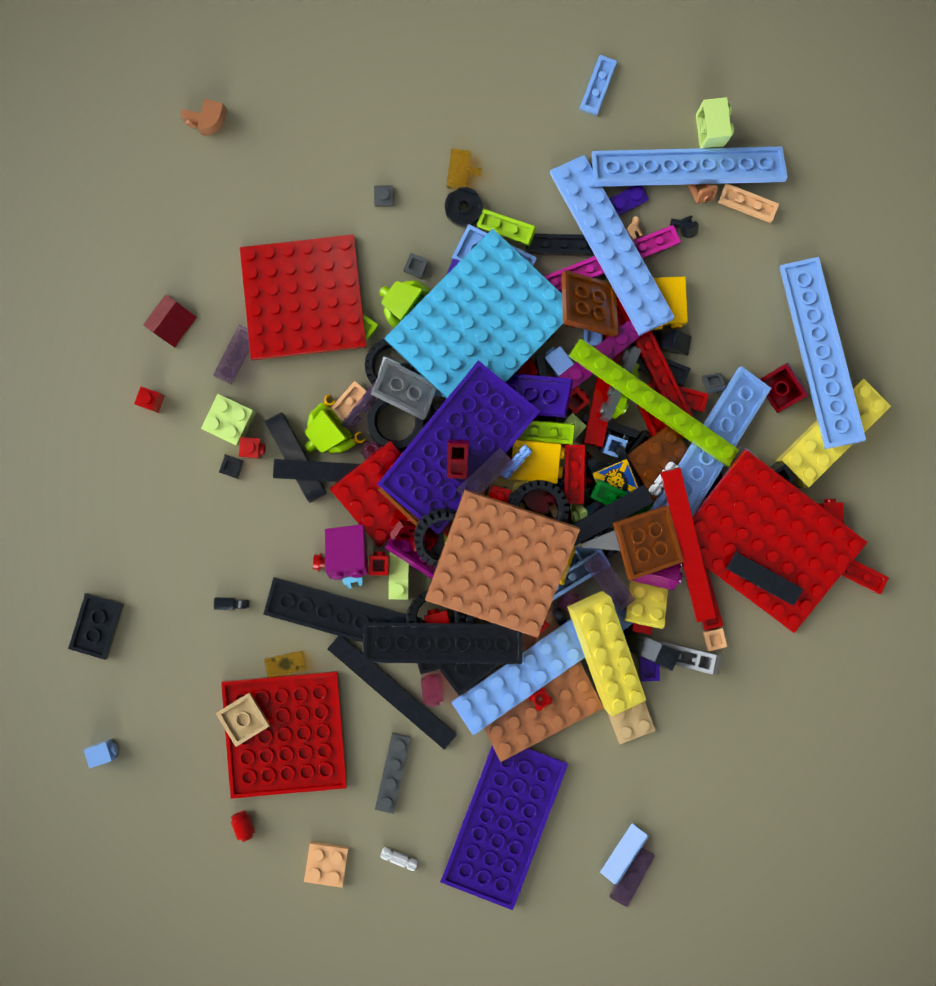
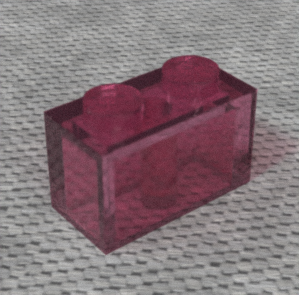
(432, 689)

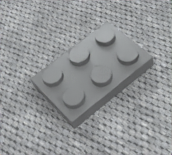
(404, 389)

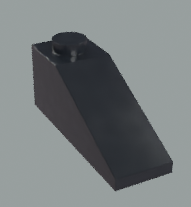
(651, 650)

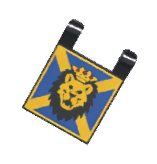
(616, 474)

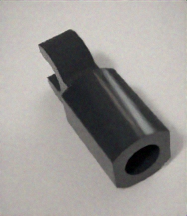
(228, 603)

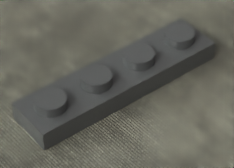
(608, 408)
(392, 773)

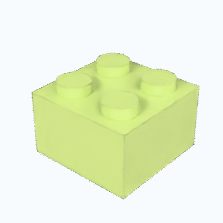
(714, 123)
(228, 420)

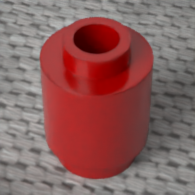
(242, 826)

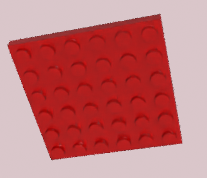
(302, 297)
(300, 746)

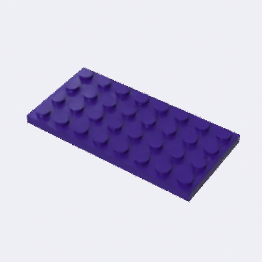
(478, 411)
(504, 825)

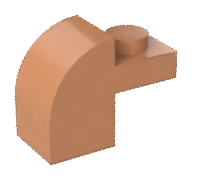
(209, 120)

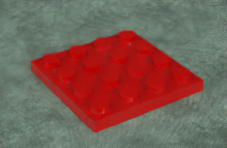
(364, 501)

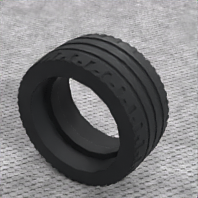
(372, 420)

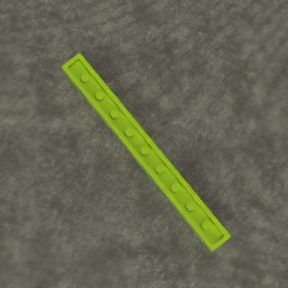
(653, 402)

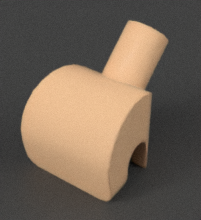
(634, 230)

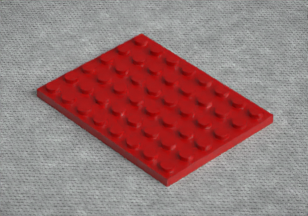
(778, 528)

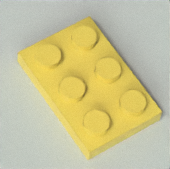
(648, 606)

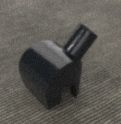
(687, 227)

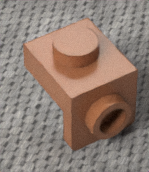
(703, 192)

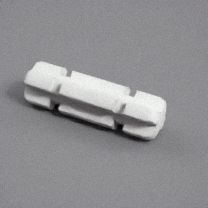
(656, 488)
(398, 859)

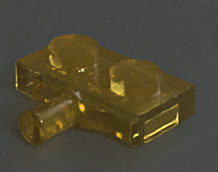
(460, 169)

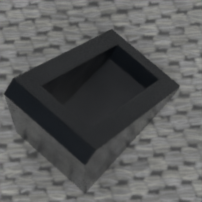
(673, 341)

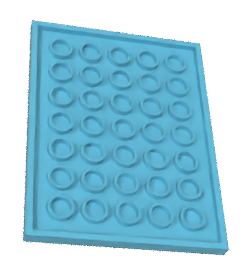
(483, 310)

